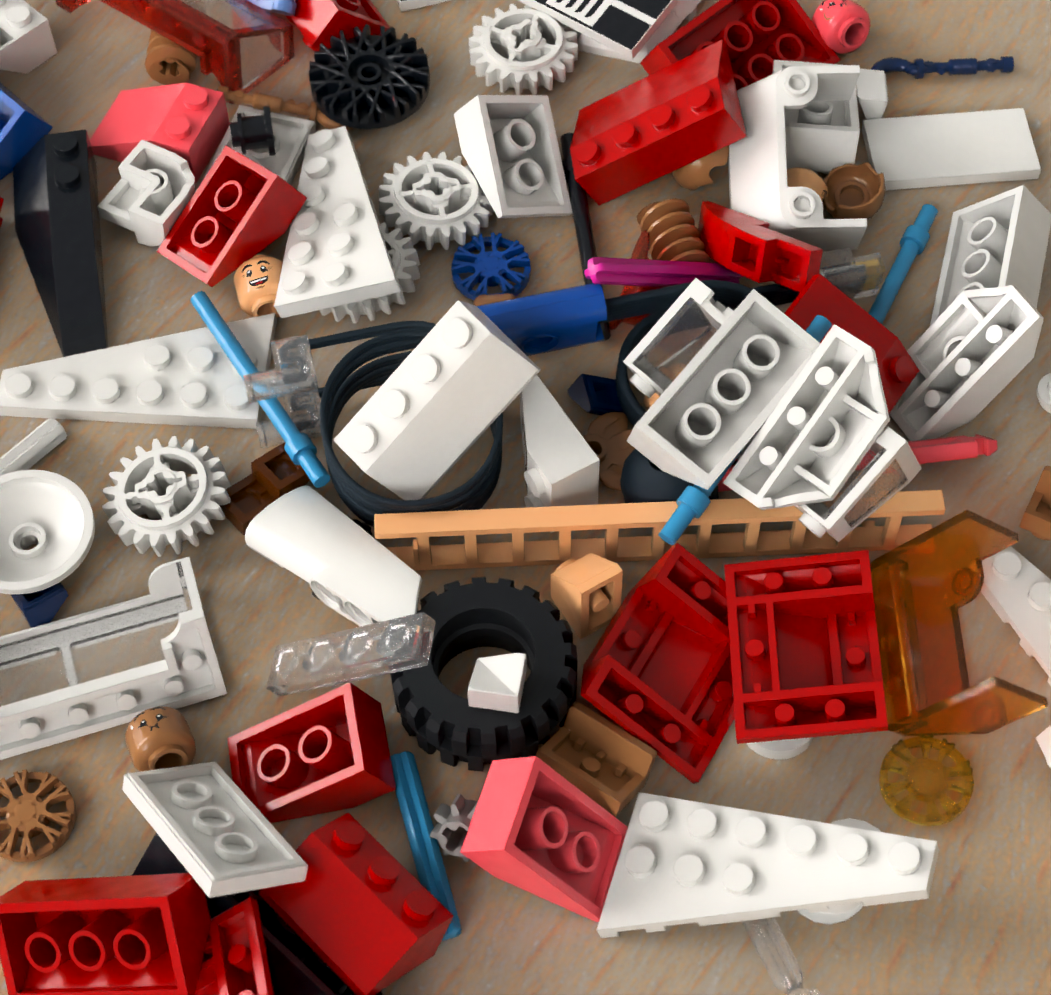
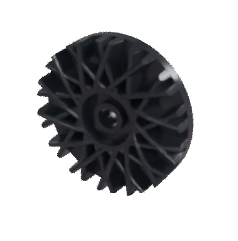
(369, 78)

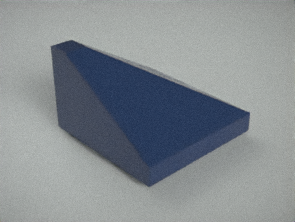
(595, 394)
(42, 605)

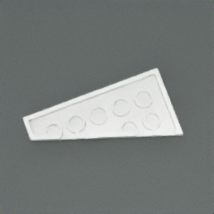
(335, 240)
(148, 381)
(739, 865)

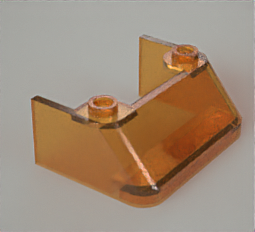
(921, 635)

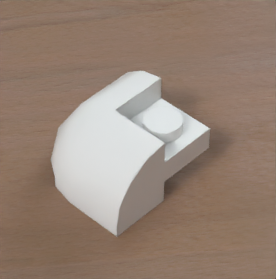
(150, 193)

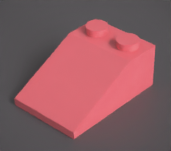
(172, 116)
(544, 836)

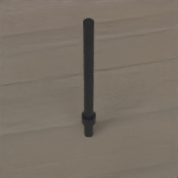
(581, 216)

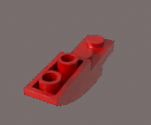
(755, 250)

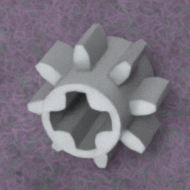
(451, 820)

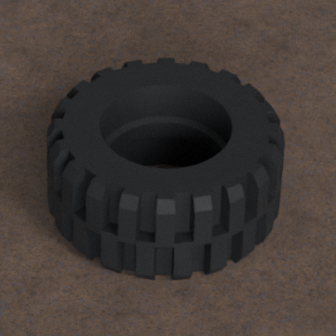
(499, 618)

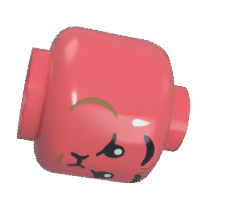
(842, 24)

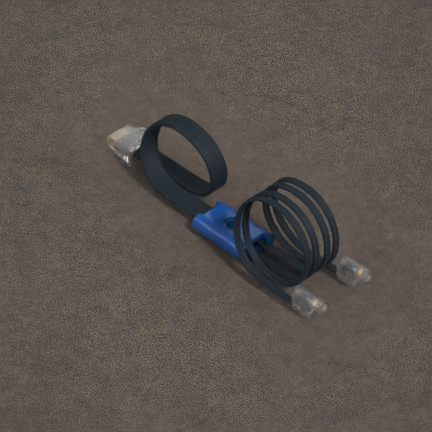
(533, 324)

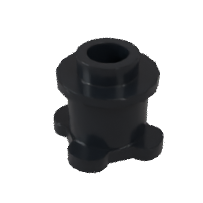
(253, 132)

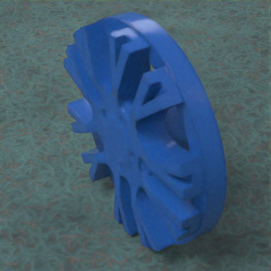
(490, 267)

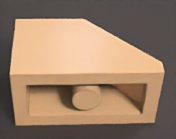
(587, 592)

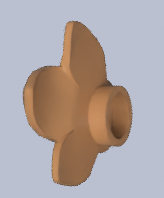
(608, 439)

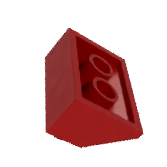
(360, 908)

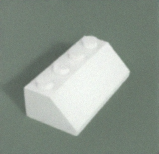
(994, 247)
(724, 393)
(437, 403)

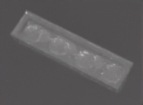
(352, 654)

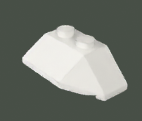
(967, 360)
(816, 428)

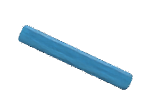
(418, 828)

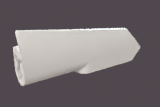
(335, 557)

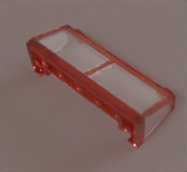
(230, 36)

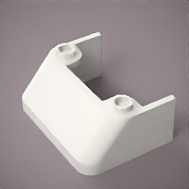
(760, 162)

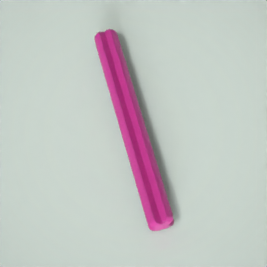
(654, 272)

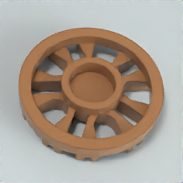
(30, 815)

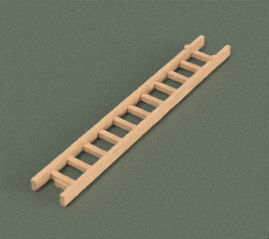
(638, 548)

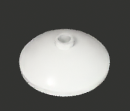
(46, 512)

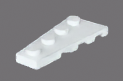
(1023, 600)

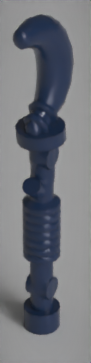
(953, 66)

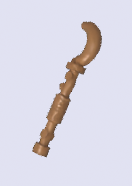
(277, 105)

